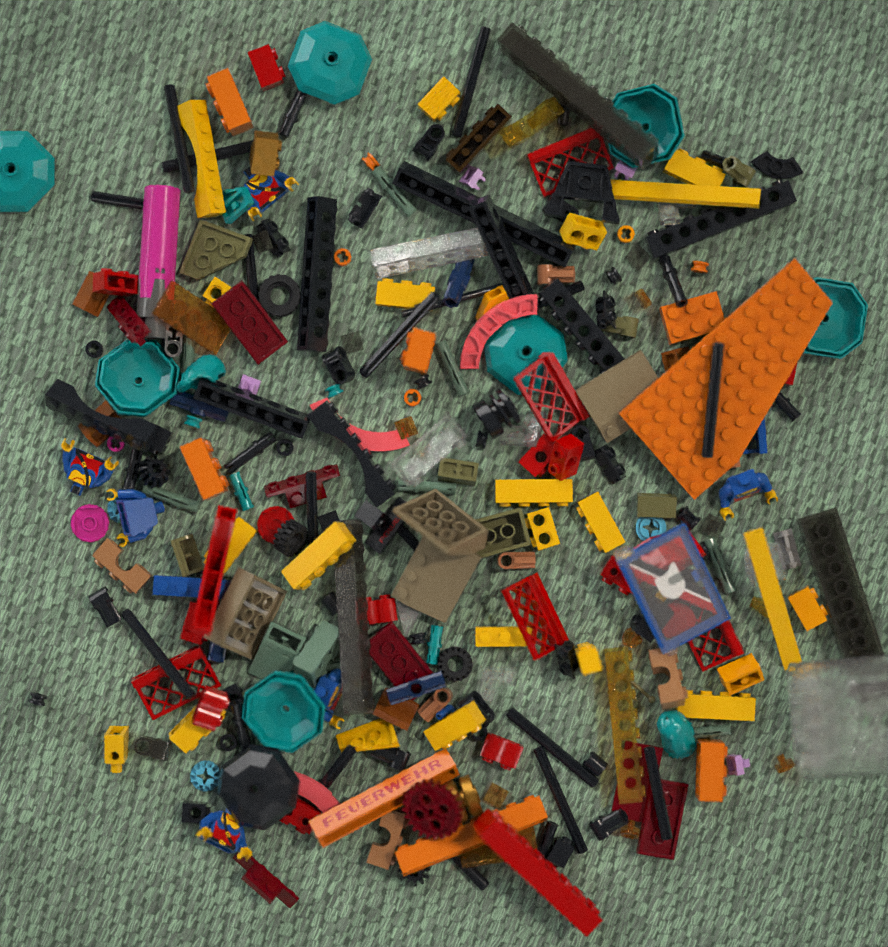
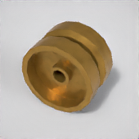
(469, 796)

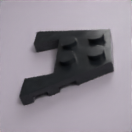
(584, 183)

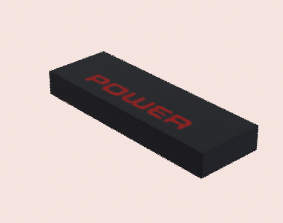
(381, 539)

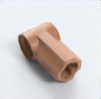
(547, 273)
(518, 560)
(434, 704)

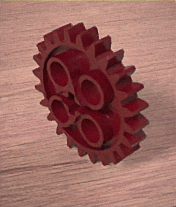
(433, 809)

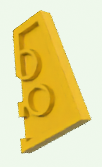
(370, 736)

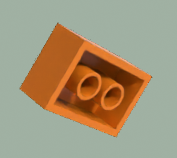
(228, 102)
(693, 320)
(419, 351)
(205, 468)
(710, 770)

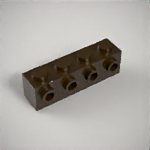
(476, 142)

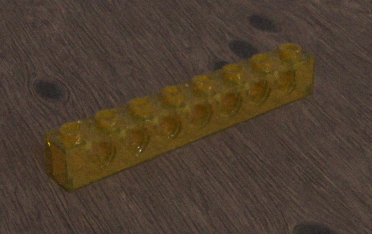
(625, 794)

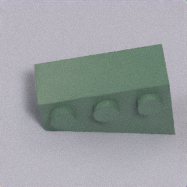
(317, 653)

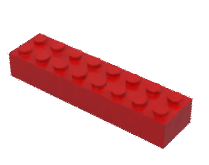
(537, 871)

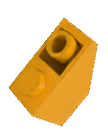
(490, 300)

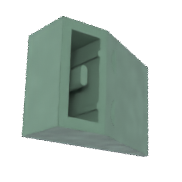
(277, 650)

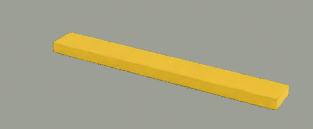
(686, 193)
(772, 597)

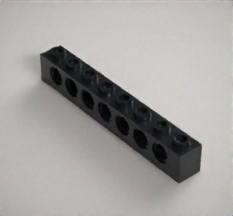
(657, 248)
(312, 265)

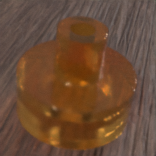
(631, 638)
(784, 764)
(630, 831)

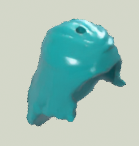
(206, 366)
(676, 734)

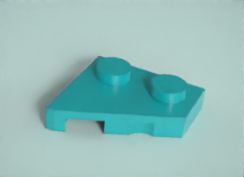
(236, 203)

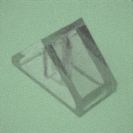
(407, 616)

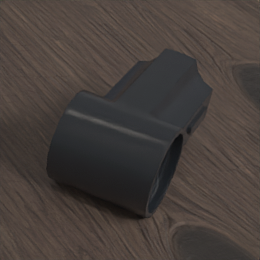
(104, 605)
(393, 756)
(607, 824)

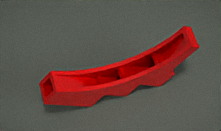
(213, 570)

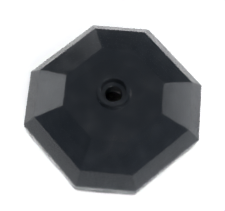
(275, 782)

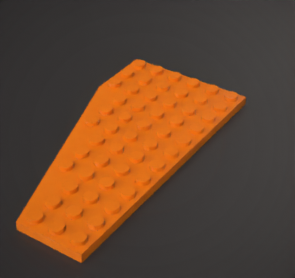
(759, 354)

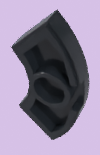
(776, 167)

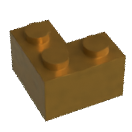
(264, 153)

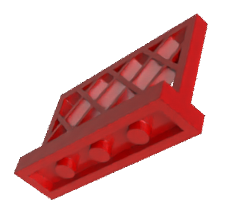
(561, 146)
(561, 385)
(543, 613)
(731, 639)
(156, 673)

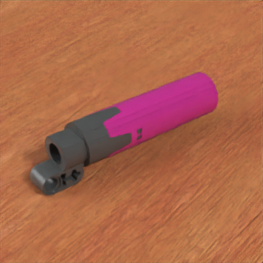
(158, 259)

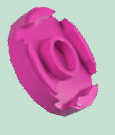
(94, 519)

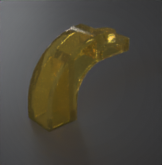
(532, 123)

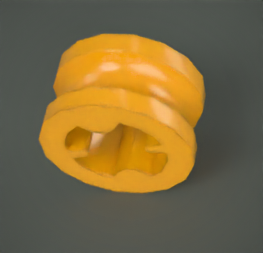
(619, 234)

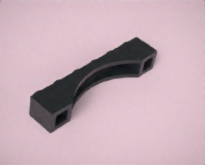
(134, 432)
(376, 484)

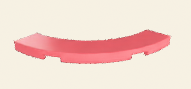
(492, 321)
(374, 440)
(316, 793)

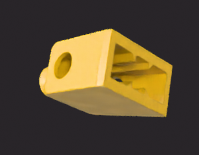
(118, 744)

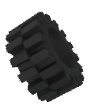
(290, 538)
(455, 675)

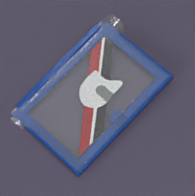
(672, 588)

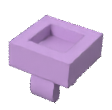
(625, 169)
(471, 177)
(249, 384)
(736, 764)

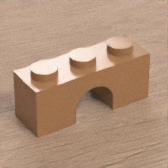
(108, 556)
(671, 693)
(383, 854)

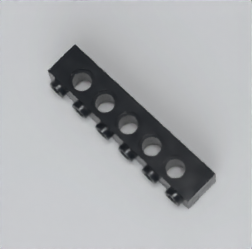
(500, 247)
(547, 296)
(252, 407)

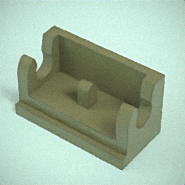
(458, 471)
(656, 505)
(187, 555)

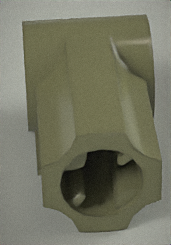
(738, 171)
(624, 326)

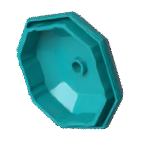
(326, 79)
(658, 109)
(32, 175)
(844, 322)
(505, 349)
(130, 362)
(281, 727)

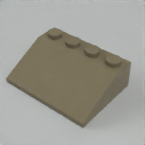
(613, 391)
(443, 524)
(434, 580)
(246, 613)

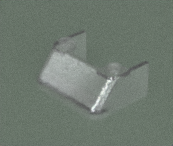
(429, 450)

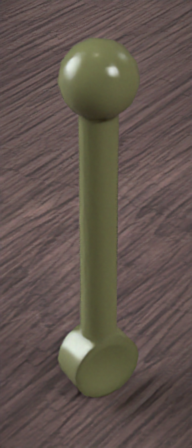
(651, 699)

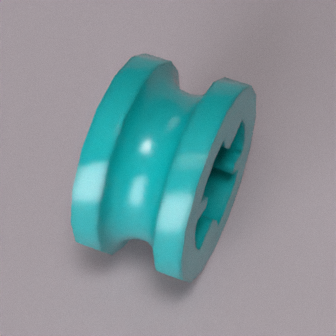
(334, 390)
(193, 421)

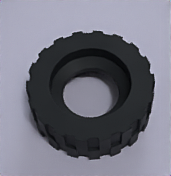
(265, 292)

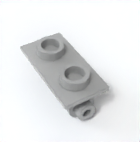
(788, 547)

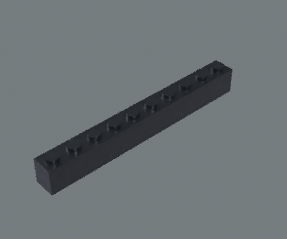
(458, 200)

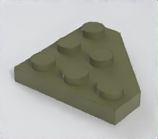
(213, 250)

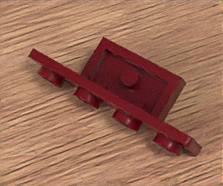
(129, 321)
(295, 486)
(265, 882)

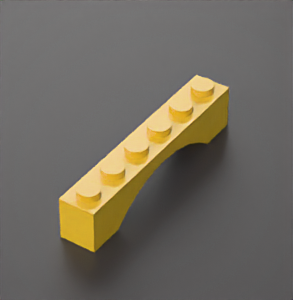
(196, 122)

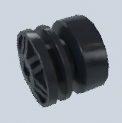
(496, 413)

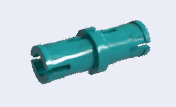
(241, 491)
(434, 644)

